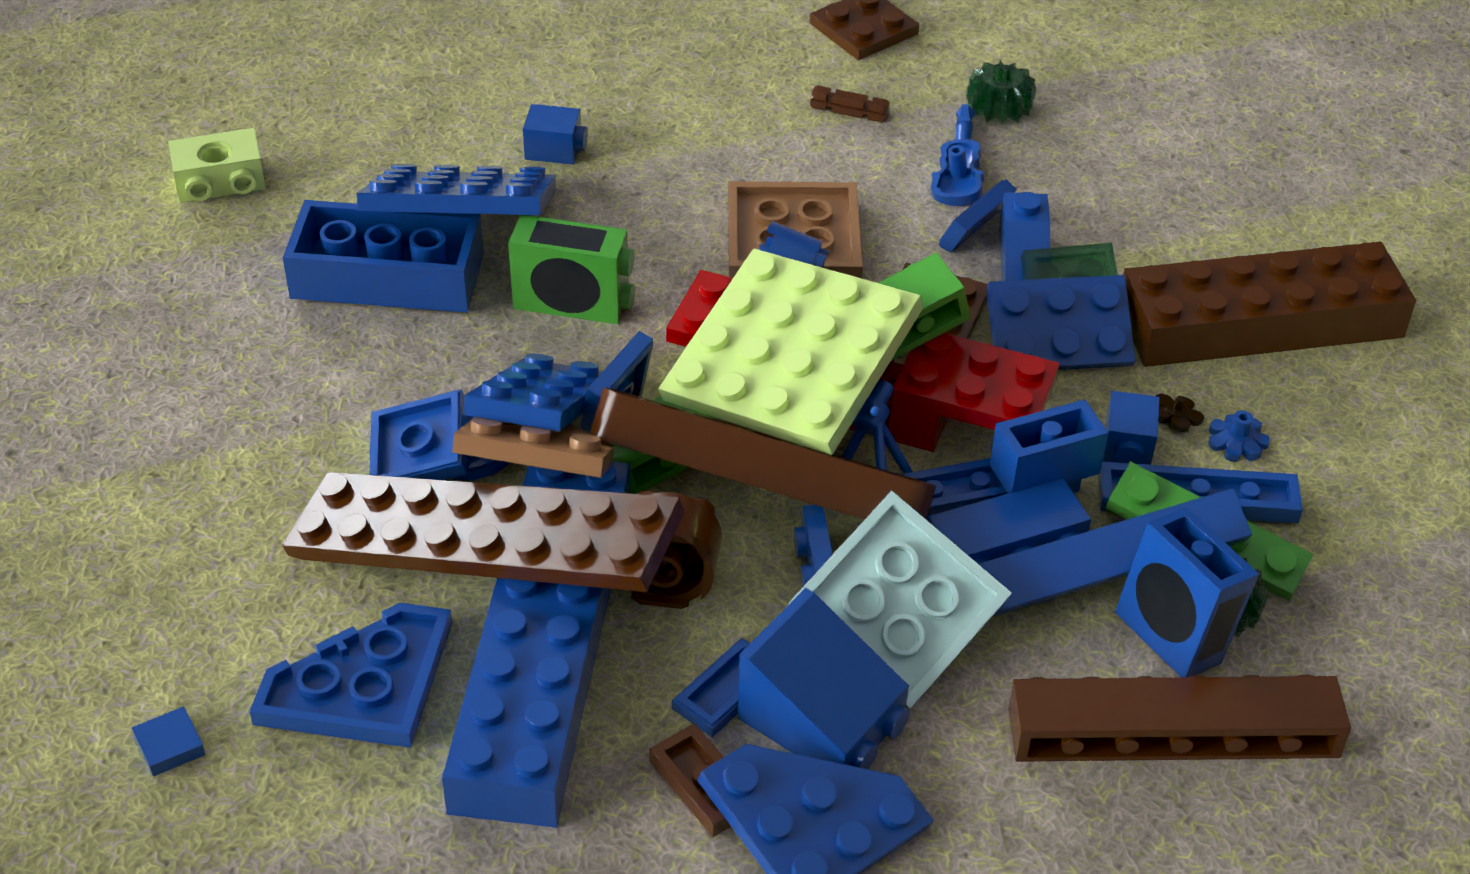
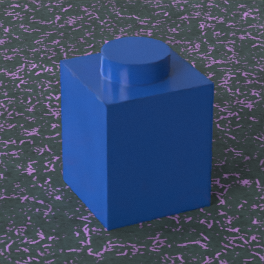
(553, 134)
(1131, 428)

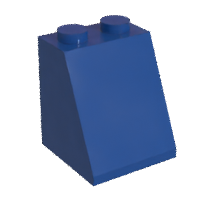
(820, 687)

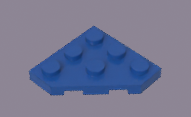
(360, 681)
(811, 811)

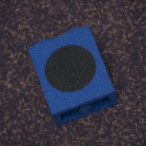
(1185, 592)

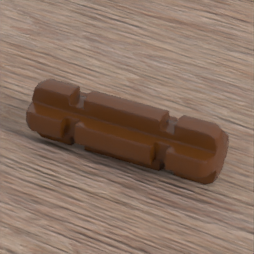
(849, 103)

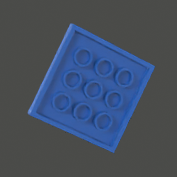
(456, 192)

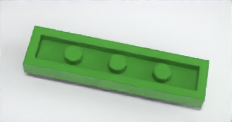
(1279, 560)

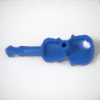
(958, 180)

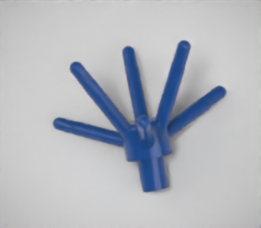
(872, 421)

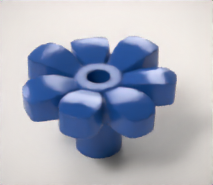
(1239, 436)

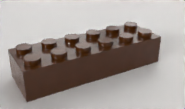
(1266, 303)

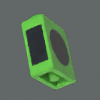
(571, 269)

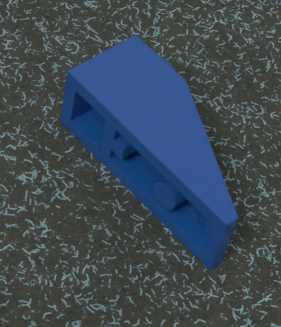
(1021, 228)

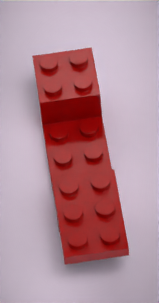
(936, 383)

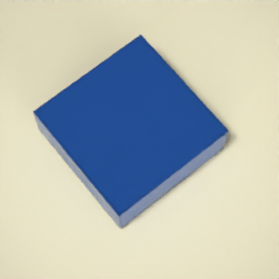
(168, 741)

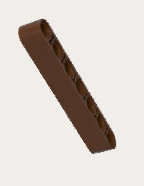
(751, 456)

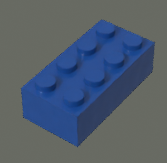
(384, 257)

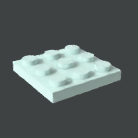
(908, 593)

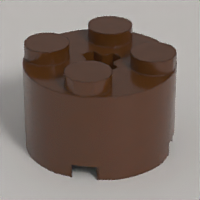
(690, 558)

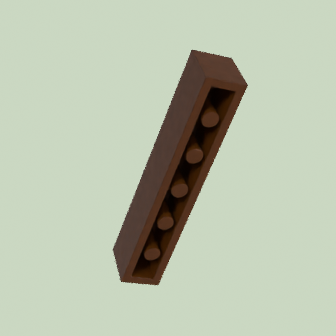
(1178, 718)

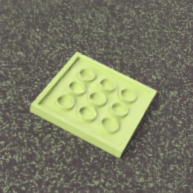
(792, 350)

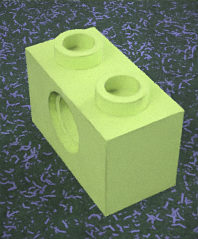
(216, 165)

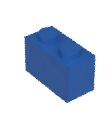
(1048, 447)

